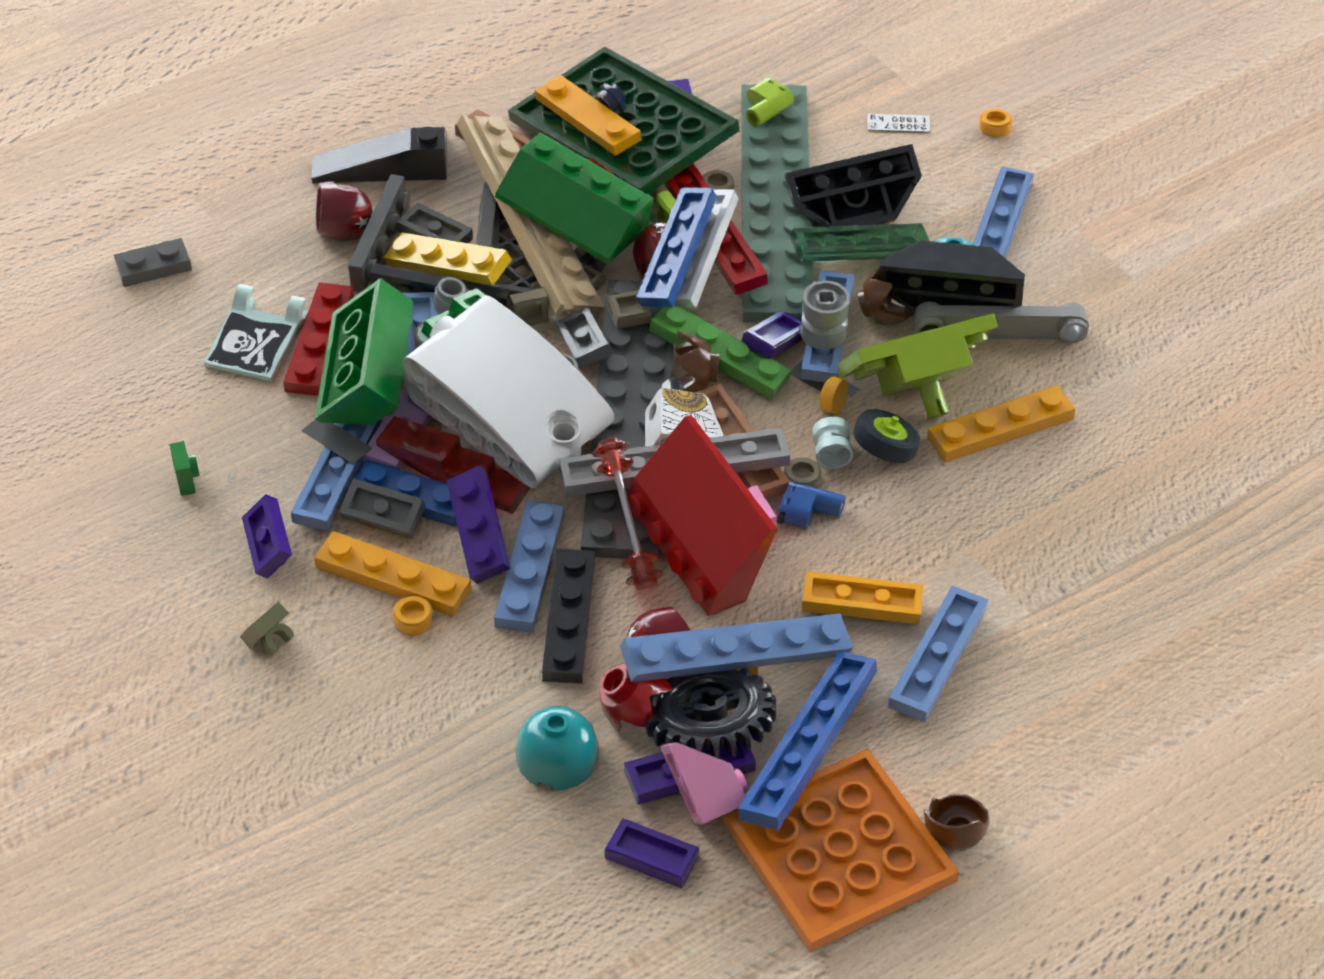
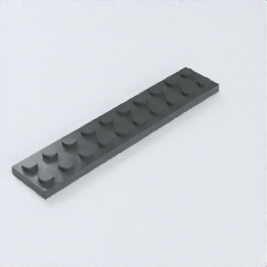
(628, 384)

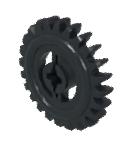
(705, 719)

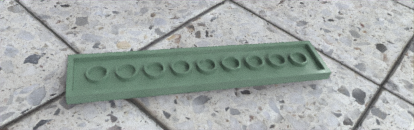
(767, 207)

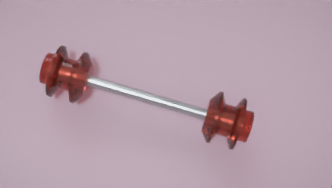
(615, 464)

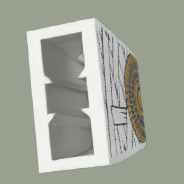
(671, 406)

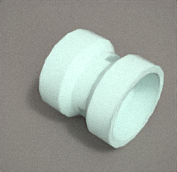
(832, 442)

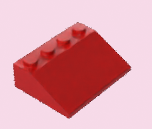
(702, 518)

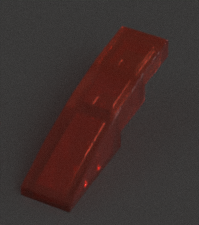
(442, 458)

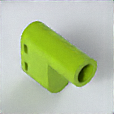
(767, 101)

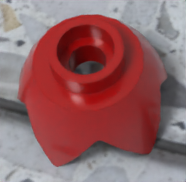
(628, 699)

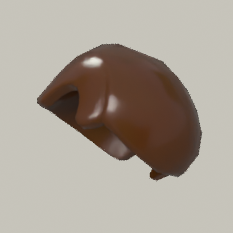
(957, 821)

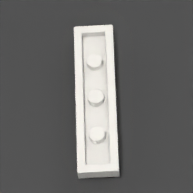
(707, 249)

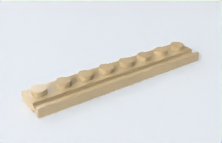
(546, 252)

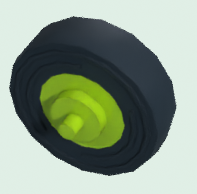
(886, 436)

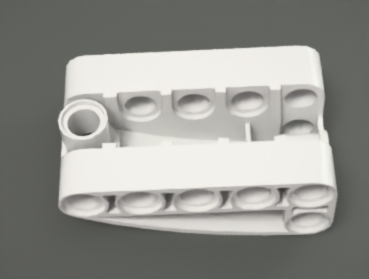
(505, 391)

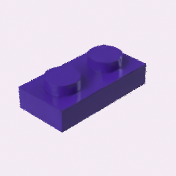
(266, 536)

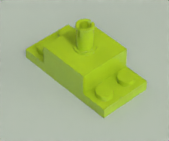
(921, 360)

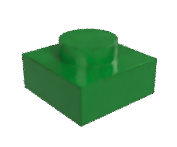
(184, 467)

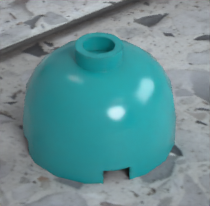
(556, 748)

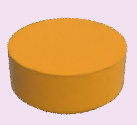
(995, 122)
(834, 395)
(412, 615)

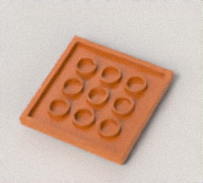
(845, 852)

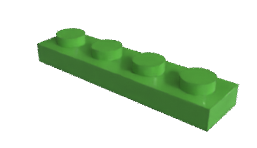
(735, 357)

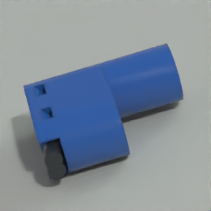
(802, 501)

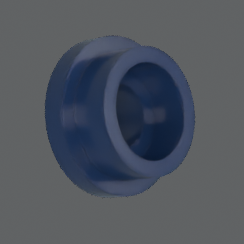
(612, 97)

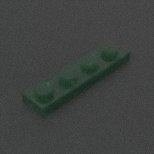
(854, 242)

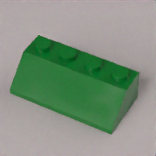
(575, 198)
(365, 357)

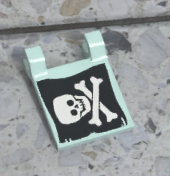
(254, 340)

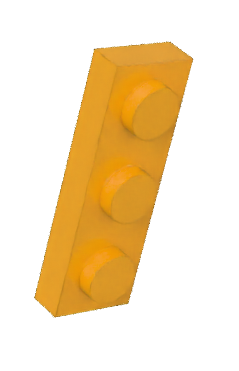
(862, 597)

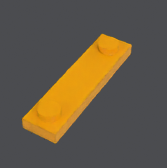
(588, 115)

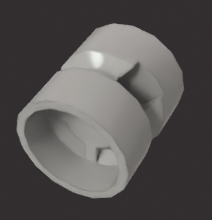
(825, 315)

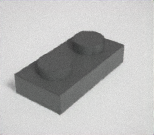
(430, 223)
(152, 262)
(584, 338)
(382, 508)

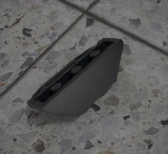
(856, 189)
(952, 276)

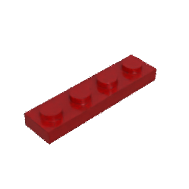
(309, 354)

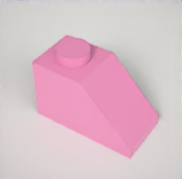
(705, 782)

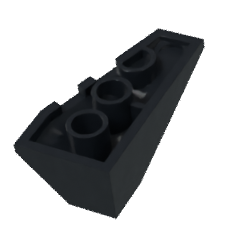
(409, 153)

